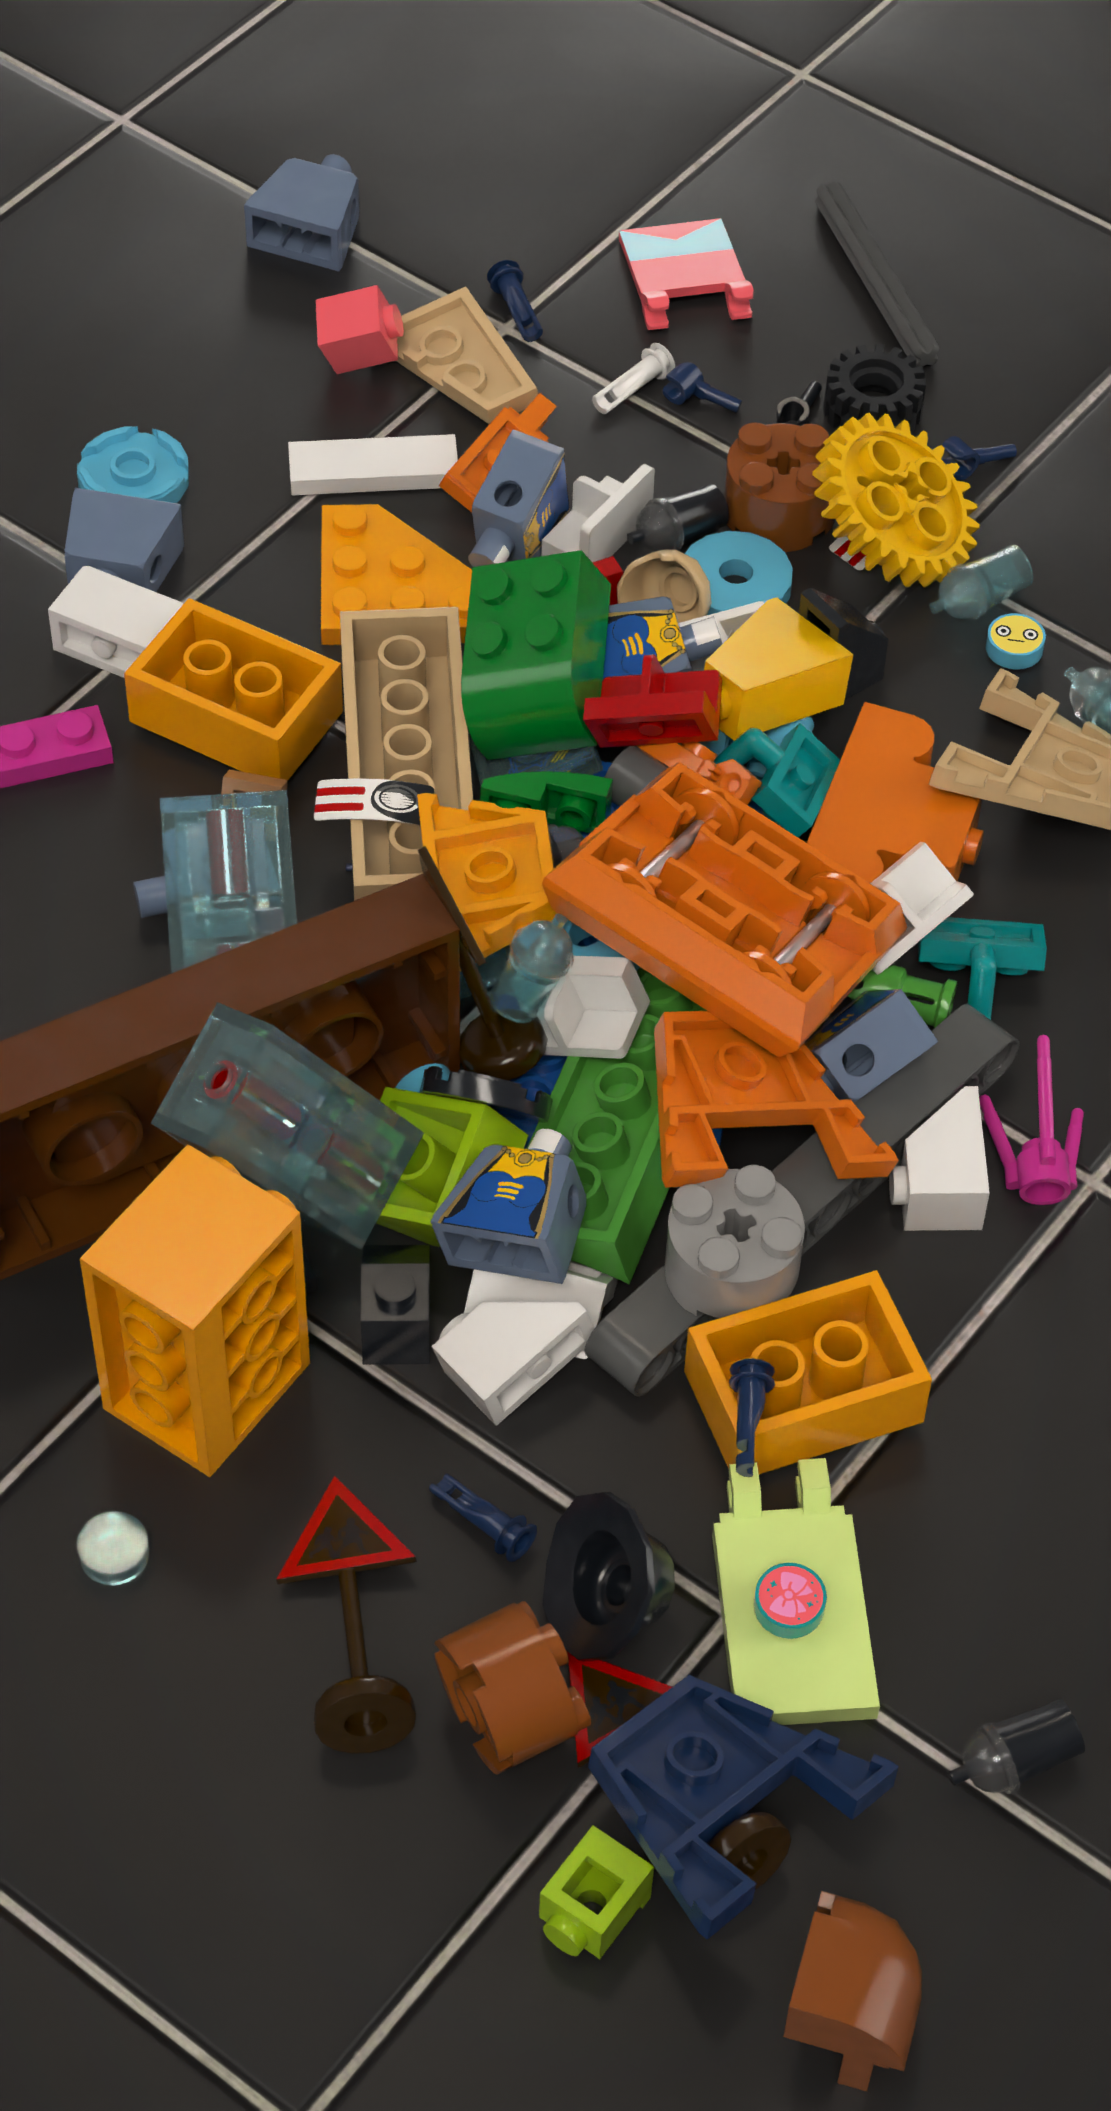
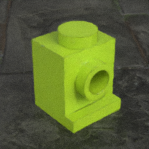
(599, 1873)

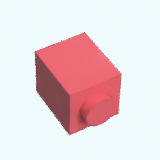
(358, 329)

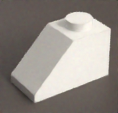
(944, 1169)
(510, 1350)

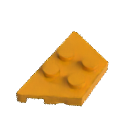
(490, 865)

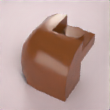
(856, 1989)

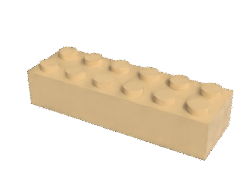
(402, 726)

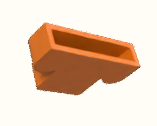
(885, 803)

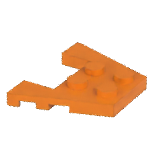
(725, 1080)

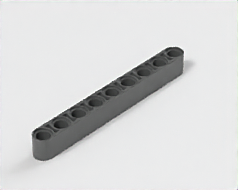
(649, 1329)

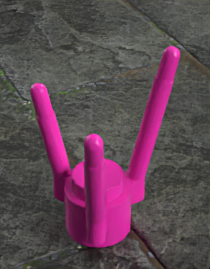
(1042, 1169)

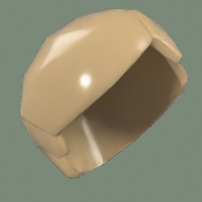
(667, 575)

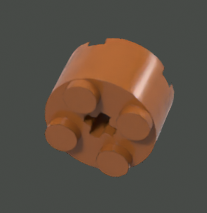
(773, 483)
(510, 1685)

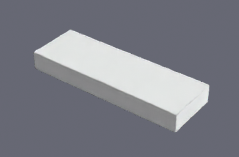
(370, 464)

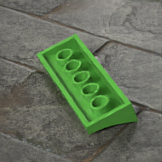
(614, 1134)

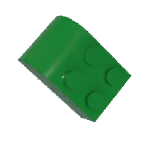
(534, 653)

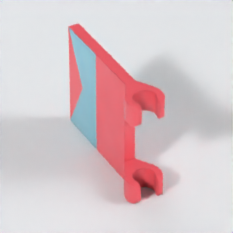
(684, 262)

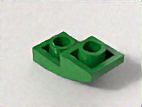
(566, 797)

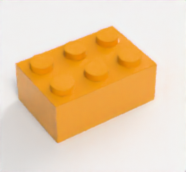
(234, 691)
(838, 1375)

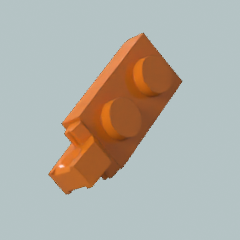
(472, 468)
(727, 775)

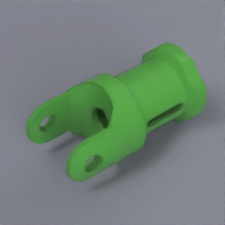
(896, 978)

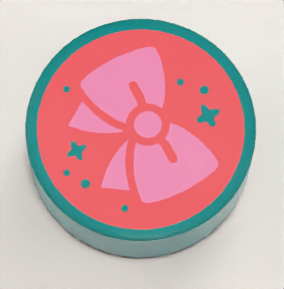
(790, 1600)

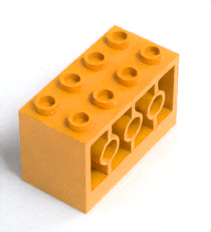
(198, 1308)

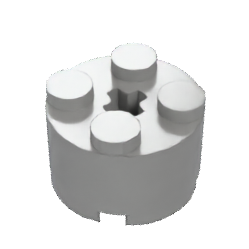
(733, 1243)

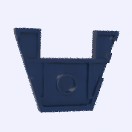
(705, 1761)

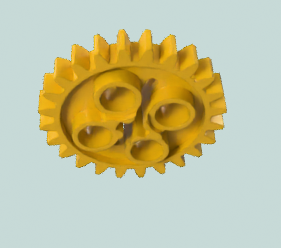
(895, 500)

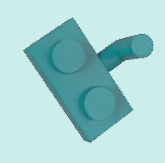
(794, 778)
(988, 949)

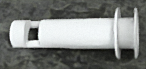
(655, 363)

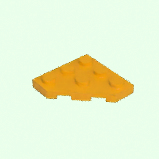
(381, 565)

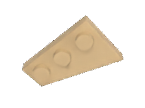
(464, 356)

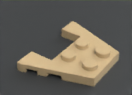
(1055, 773)

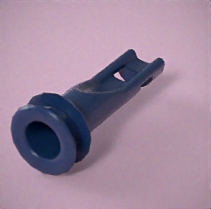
(506, 279)
(751, 1381)
(510, 1533)

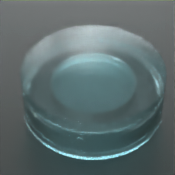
(113, 1548)

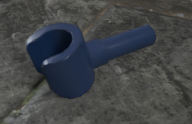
(688, 380)
(970, 458)

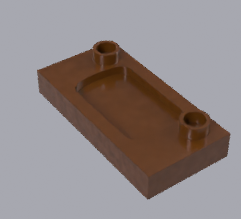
(355, 986)

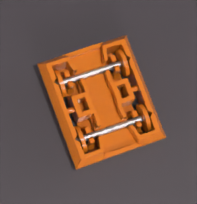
(726, 908)

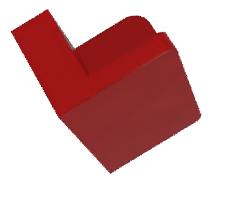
(655, 707)

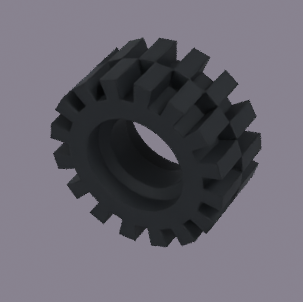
(874, 373)

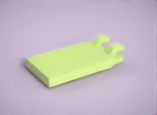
(832, 1668)

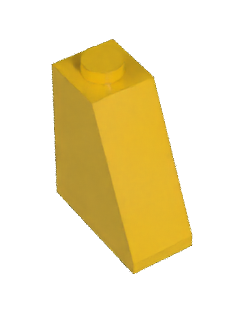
(778, 671)

